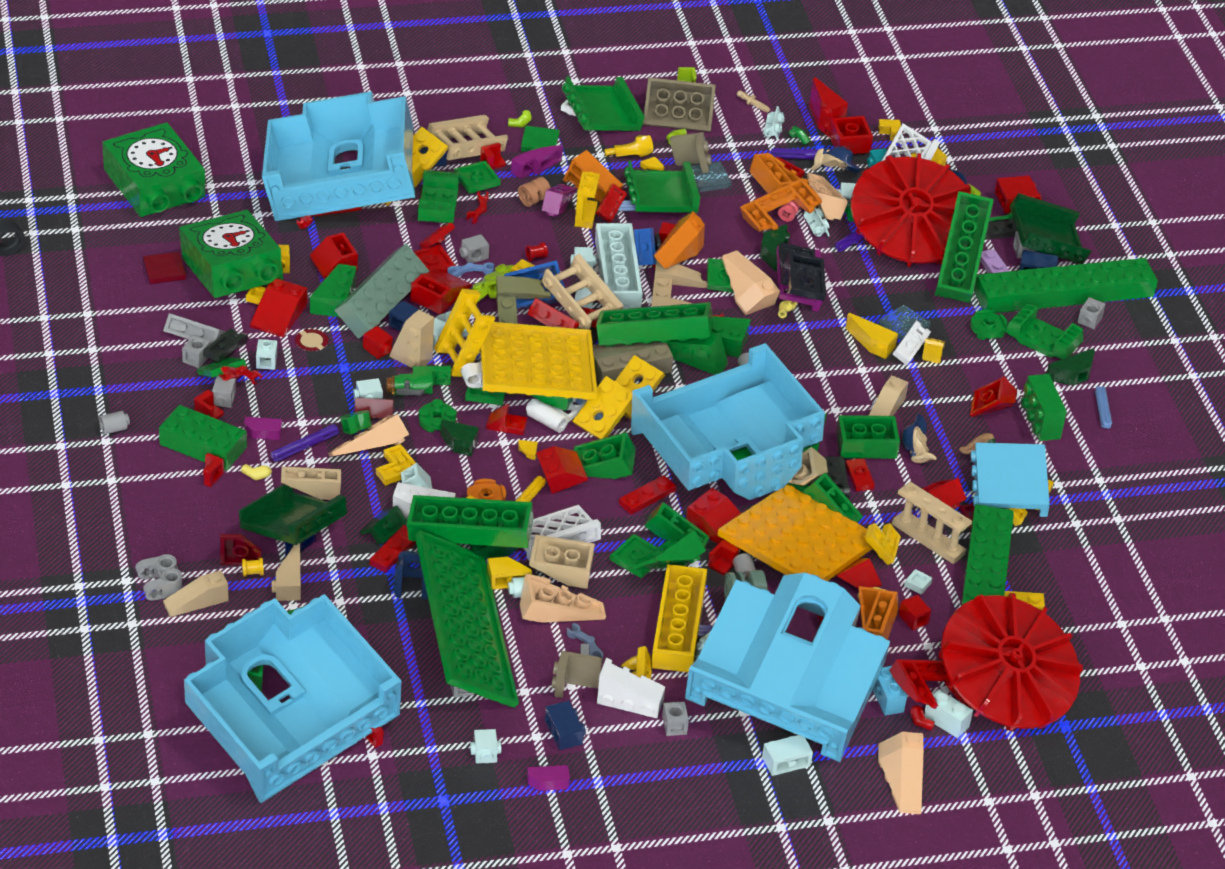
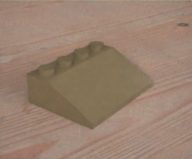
(679, 104)
(613, 359)

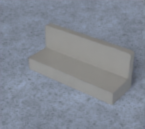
(187, 328)

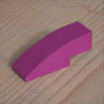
(536, 160)

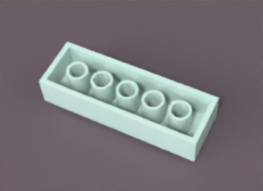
(619, 262)

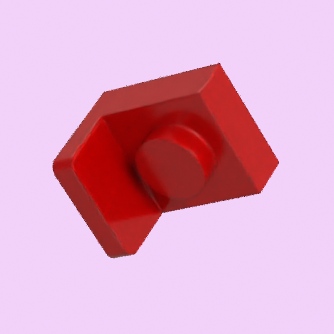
(213, 469)

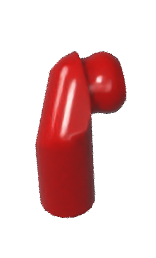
(304, 222)

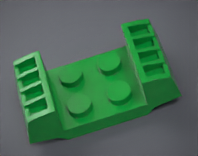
(438, 196)
(1043, 336)

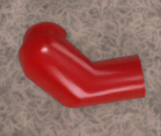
(919, 718)

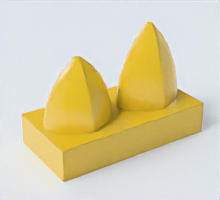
(641, 663)

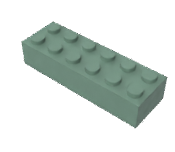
(381, 291)

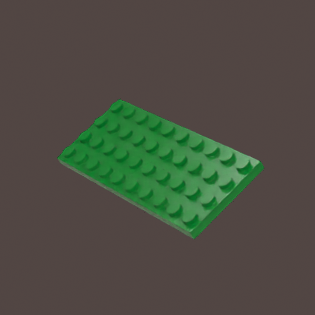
(466, 619)

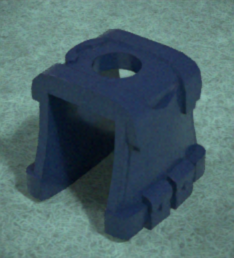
(404, 570)

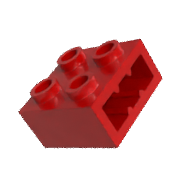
(1008, 188)

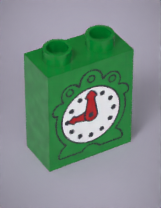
(154, 169)
(231, 253)

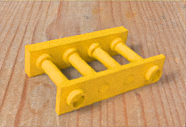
(454, 327)

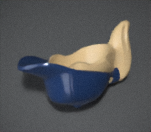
(836, 156)
(915, 441)

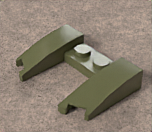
(512, 288)

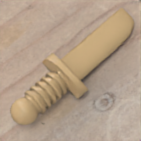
(751, 100)

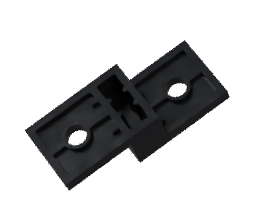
(802, 271)

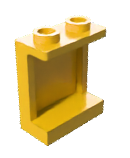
(585, 208)

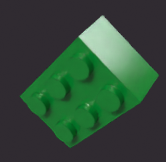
(1043, 407)
(867, 436)

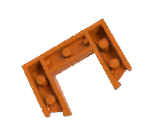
(756, 211)

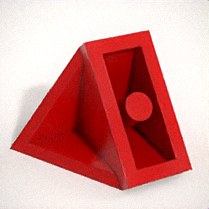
(861, 574)

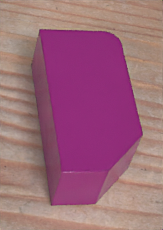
(263, 428)
(548, 777)

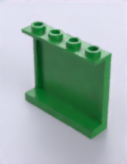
(604, 106)
(663, 189)

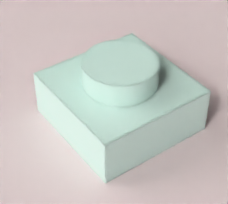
(918, 581)

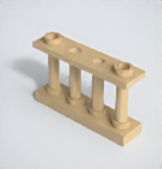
(465, 127)
(589, 280)
(924, 533)

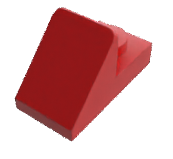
(504, 422)

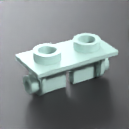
(774, 123)
(816, 223)

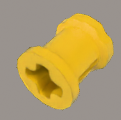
(252, 567)

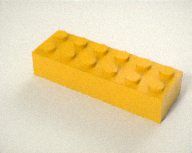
(679, 618)

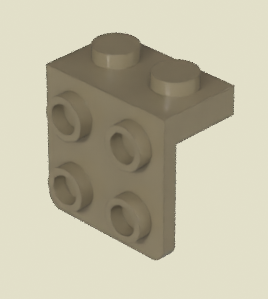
(691, 149)
(576, 670)

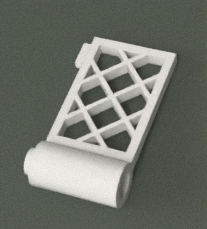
(552, 416)

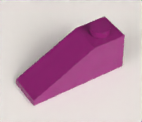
(557, 199)

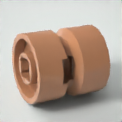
(533, 191)

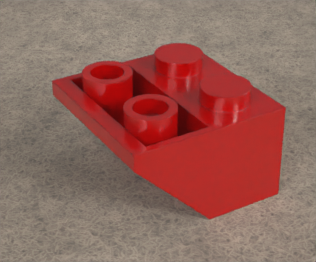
(334, 251)

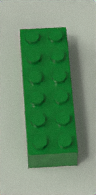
(964, 247)
(655, 324)
(472, 520)

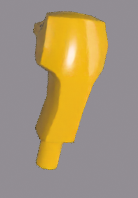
(641, 146)

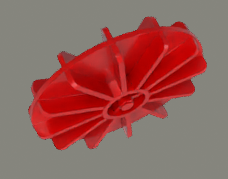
(906, 207)
(1010, 662)

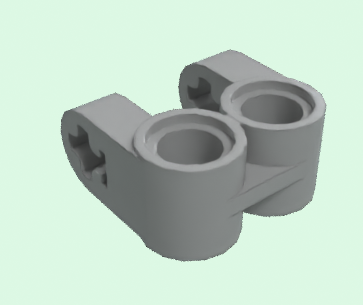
(168, 575)

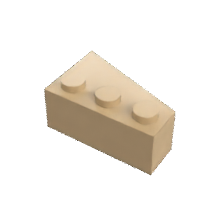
(415, 341)

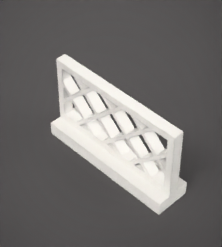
(927, 151)
(586, 532)

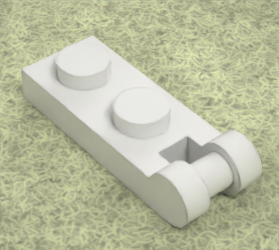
(911, 343)

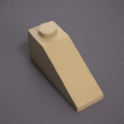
(890, 397)
(313, 481)
(288, 579)
(200, 593)

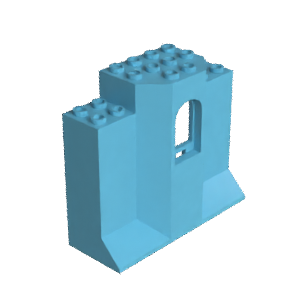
(303, 148)
(743, 407)
(786, 680)
(334, 691)

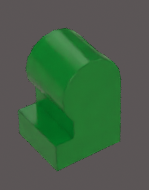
(355, 421)

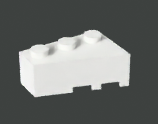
(404, 493)
(629, 692)

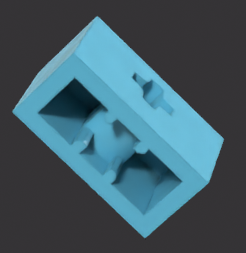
(889, 693)

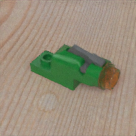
(420, 381)

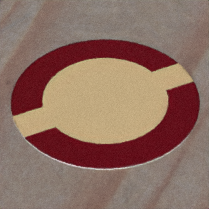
(311, 340)

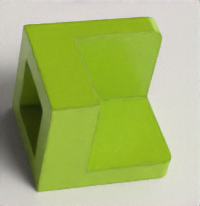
(686, 74)

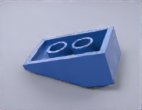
(536, 272)

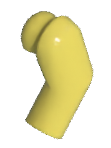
(786, 306)
(256, 473)

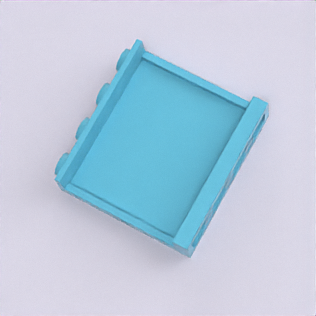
(1010, 476)

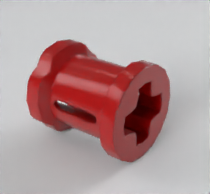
(536, 251)

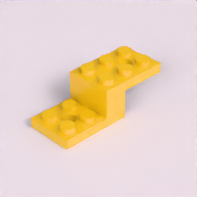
(425, 161)
(615, 398)

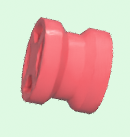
(788, 211)

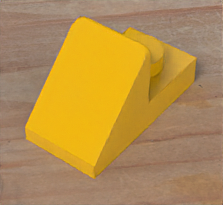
(933, 350)

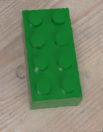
(201, 434)

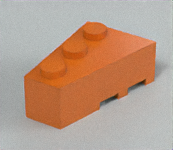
(588, 163)
(771, 172)
(878, 610)

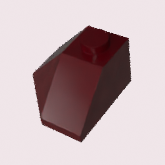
(235, 548)

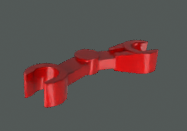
(482, 200)
(231, 372)

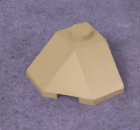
(812, 468)

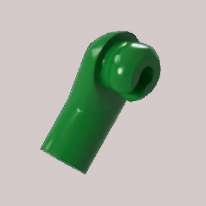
(798, 132)

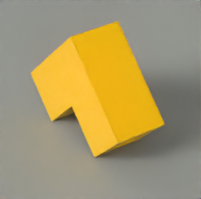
(889, 127)

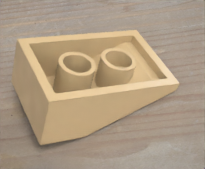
(563, 559)

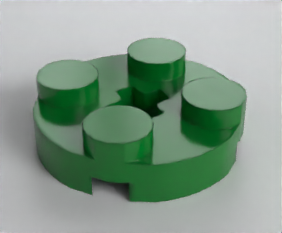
(996, 326)
(435, 409)

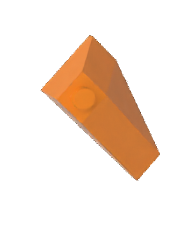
(682, 242)

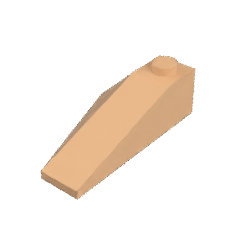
(833, 201)
(550, 603)
(903, 769)

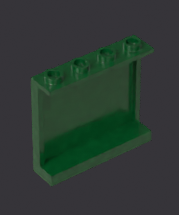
(1048, 228)
(290, 515)

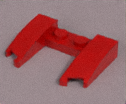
(912, 677)

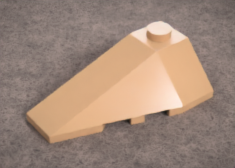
(750, 285)
(384, 432)

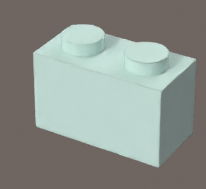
(949, 714)
(787, 755)

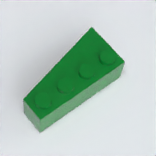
(733, 332)

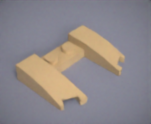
(671, 276)

